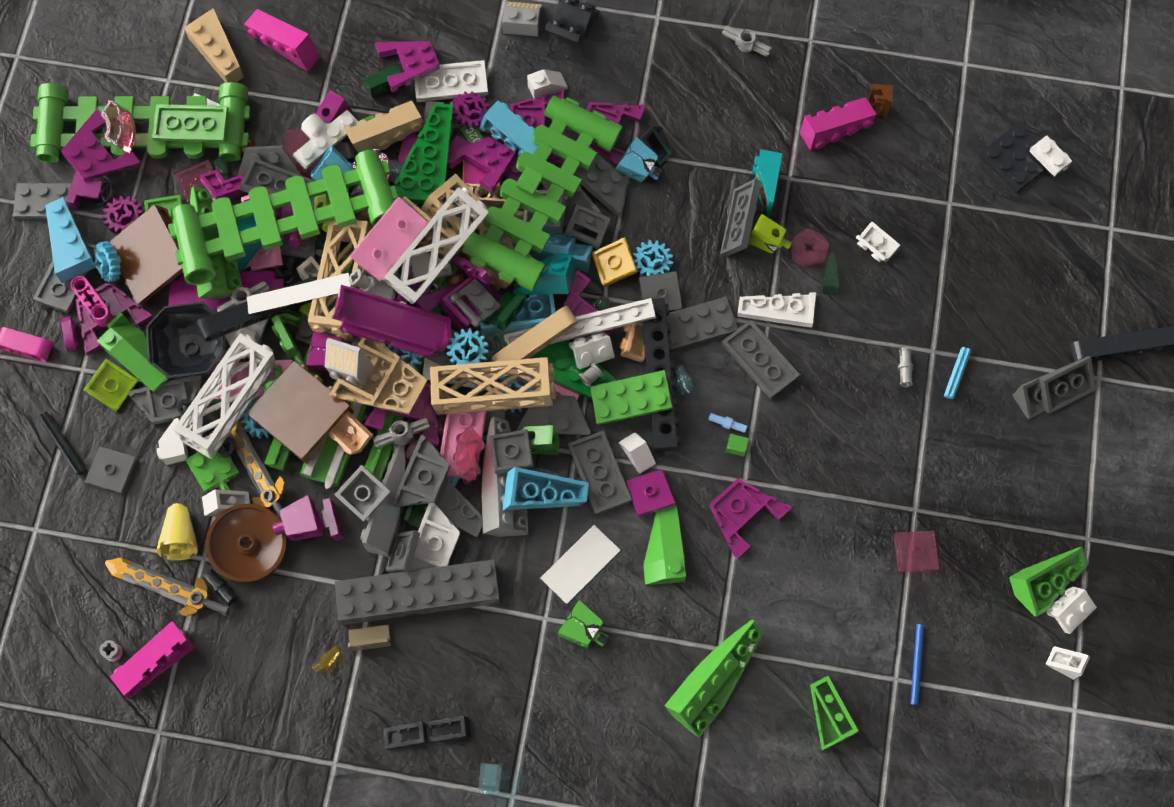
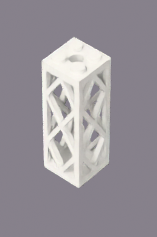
(467, 207)
(221, 377)

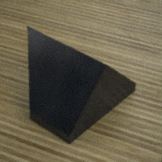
(655, 140)

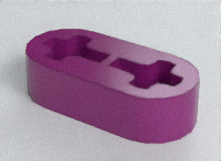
(69, 333)

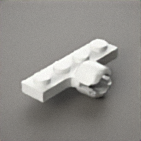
(322, 136)

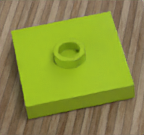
(110, 385)

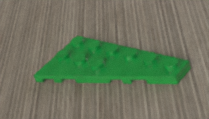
(427, 161)
(566, 369)

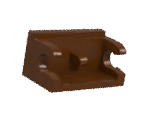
(881, 99)

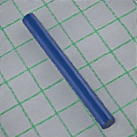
(917, 665)

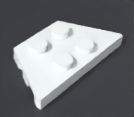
(436, 540)

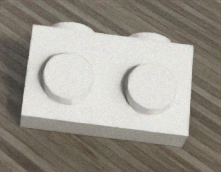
(1050, 156)
(878, 242)
(592, 349)
(1072, 609)

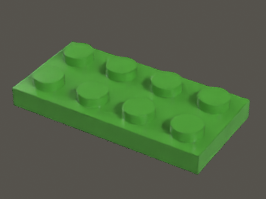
(190, 123)
(631, 397)

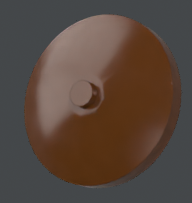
(244, 543)

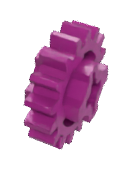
(462, 108)
(122, 214)

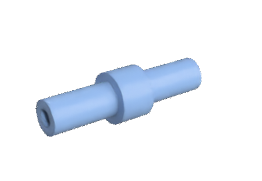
(727, 422)

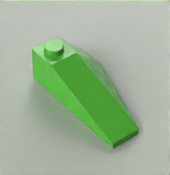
(129, 348)
(664, 554)
(1044, 582)

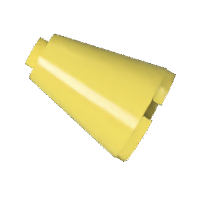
(177, 535)

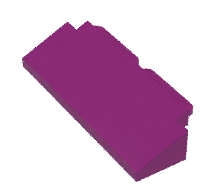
(185, 293)
(391, 322)

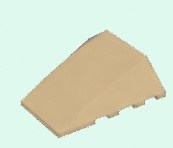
(391, 384)

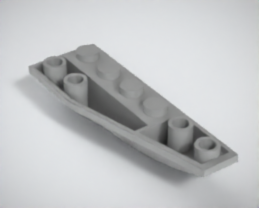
(386, 519)
(495, 519)

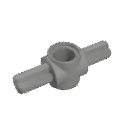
(745, 46)
(243, 292)
(396, 428)

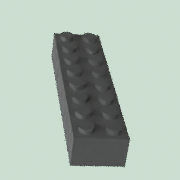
(417, 592)

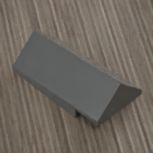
(1056, 388)

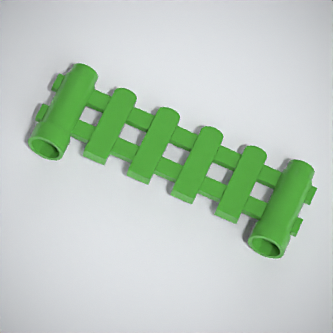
(54, 111)
(188, 226)
(515, 264)

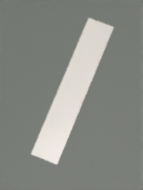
(296, 293)

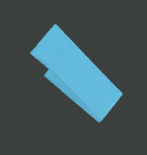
(561, 244)

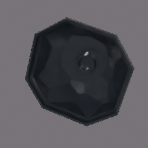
(177, 345)

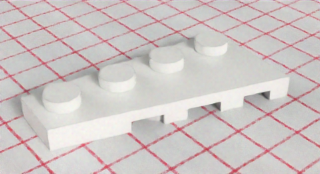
(781, 309)

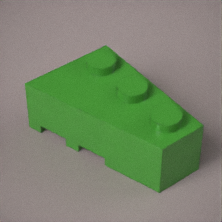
(831, 714)

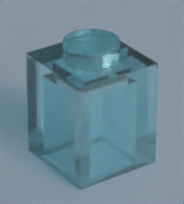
(490, 778)

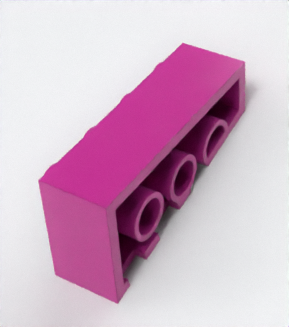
(283, 39)
(837, 123)
(152, 660)

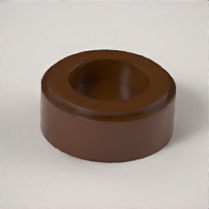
(454, 279)

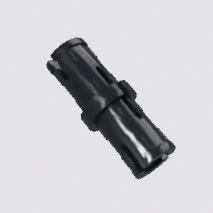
(220, 587)

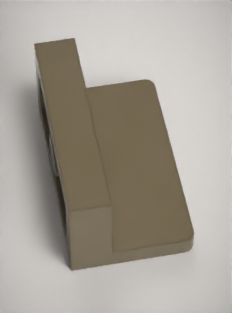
(369, 638)

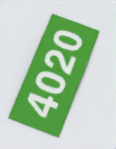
(472, 135)

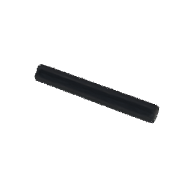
(61, 443)

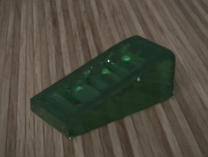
(831, 281)
(490, 340)

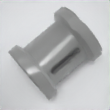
(358, 279)
(590, 375)
(114, 655)

